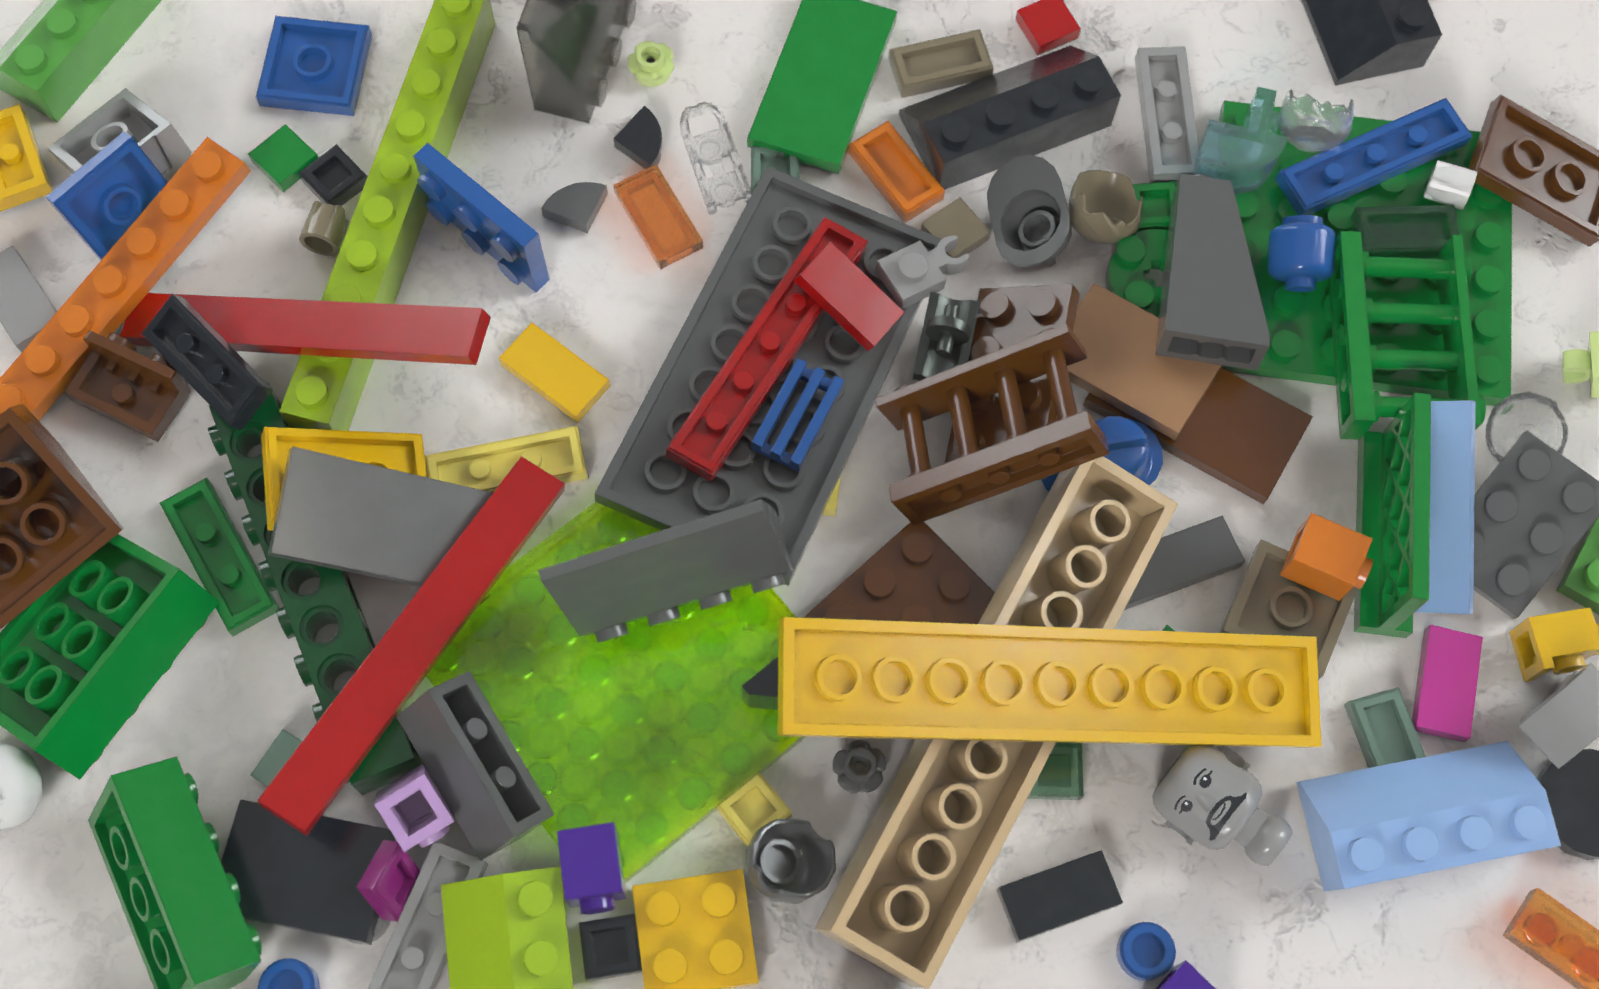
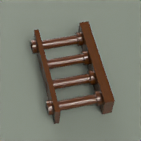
(1006, 465)

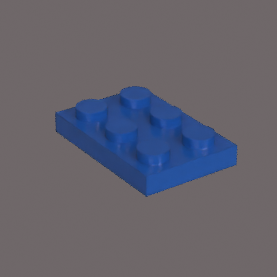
(482, 219)

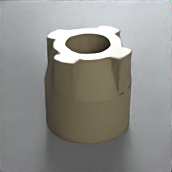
(324, 229)

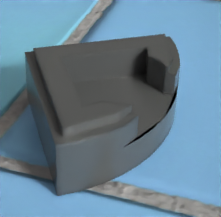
(576, 205)

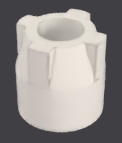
(1450, 184)

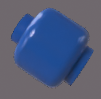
(1301, 252)

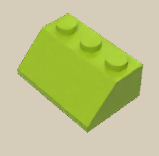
(507, 931)

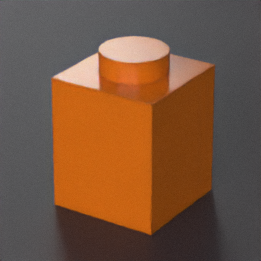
(1328, 557)

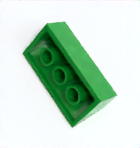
(173, 880)

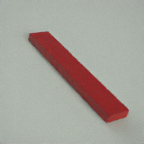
(757, 362)

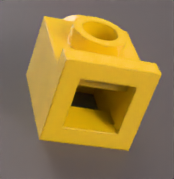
(1555, 642)

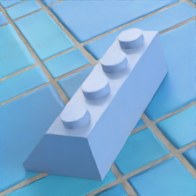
(1425, 815)

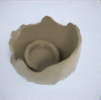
(1104, 206)

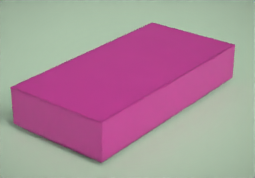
(1447, 683)

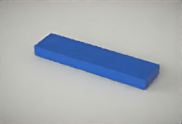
(1373, 157)

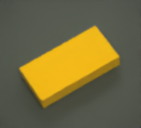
(554, 372)

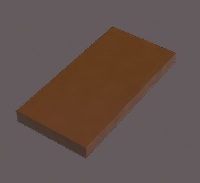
(1233, 434)

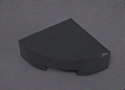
(641, 139)

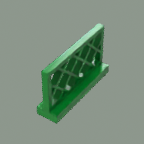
(1396, 515)

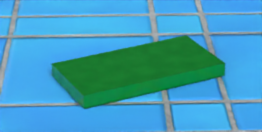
(822, 81)

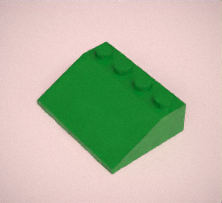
(95, 650)

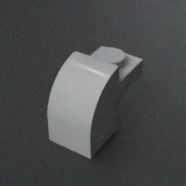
(1567, 718)

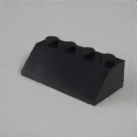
(1372, 36)
(1012, 114)

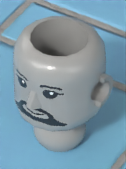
(1215, 800)

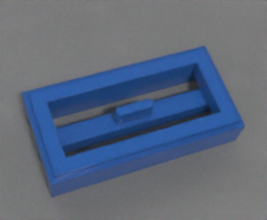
(814, 380)

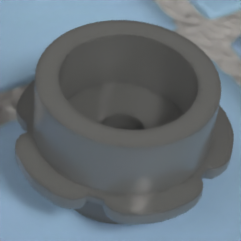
(855, 781)

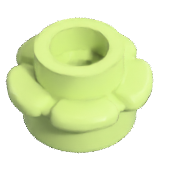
(653, 73)

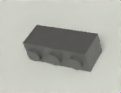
(474, 765)

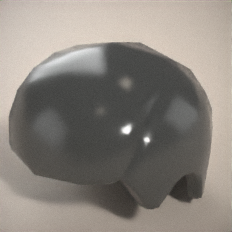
(790, 861)

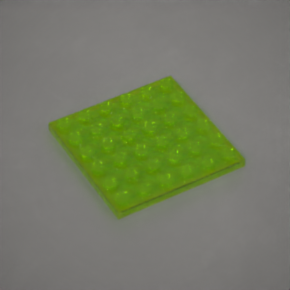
(628, 725)

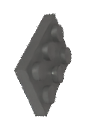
(1528, 521)

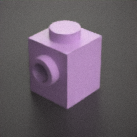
(414, 809)

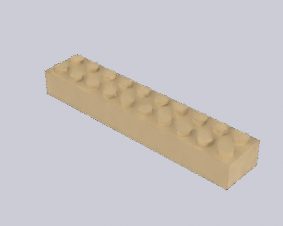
(961, 797)

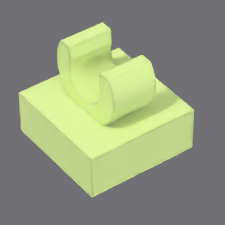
(1583, 365)

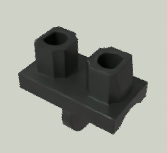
(945, 335)

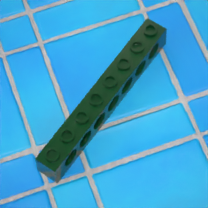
(306, 614)

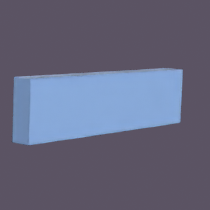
(1451, 508)

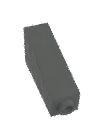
(1209, 283)

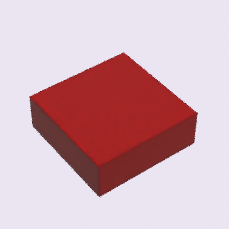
(1047, 25)

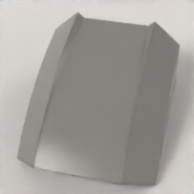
(136, 118)

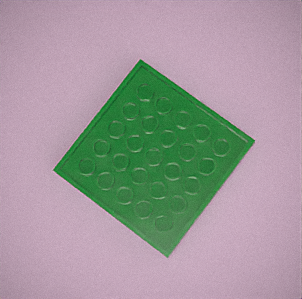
(1302, 320)

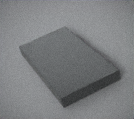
(368, 517)

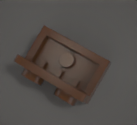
(128, 386)

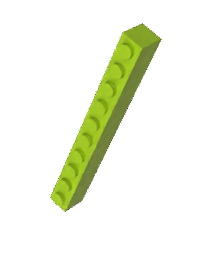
(392, 203)

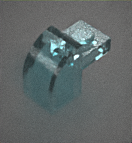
(1243, 153)

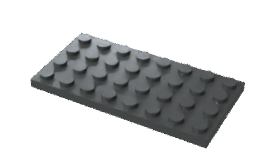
(750, 267)

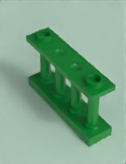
(1354, 312)

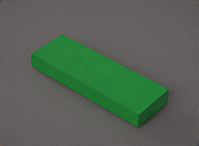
(219, 556)

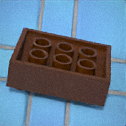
(46, 513)

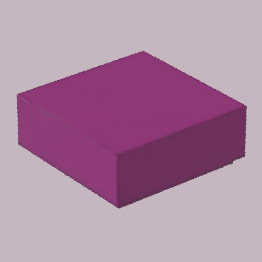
(389, 880)

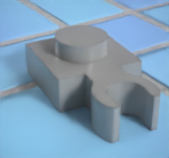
(915, 272)

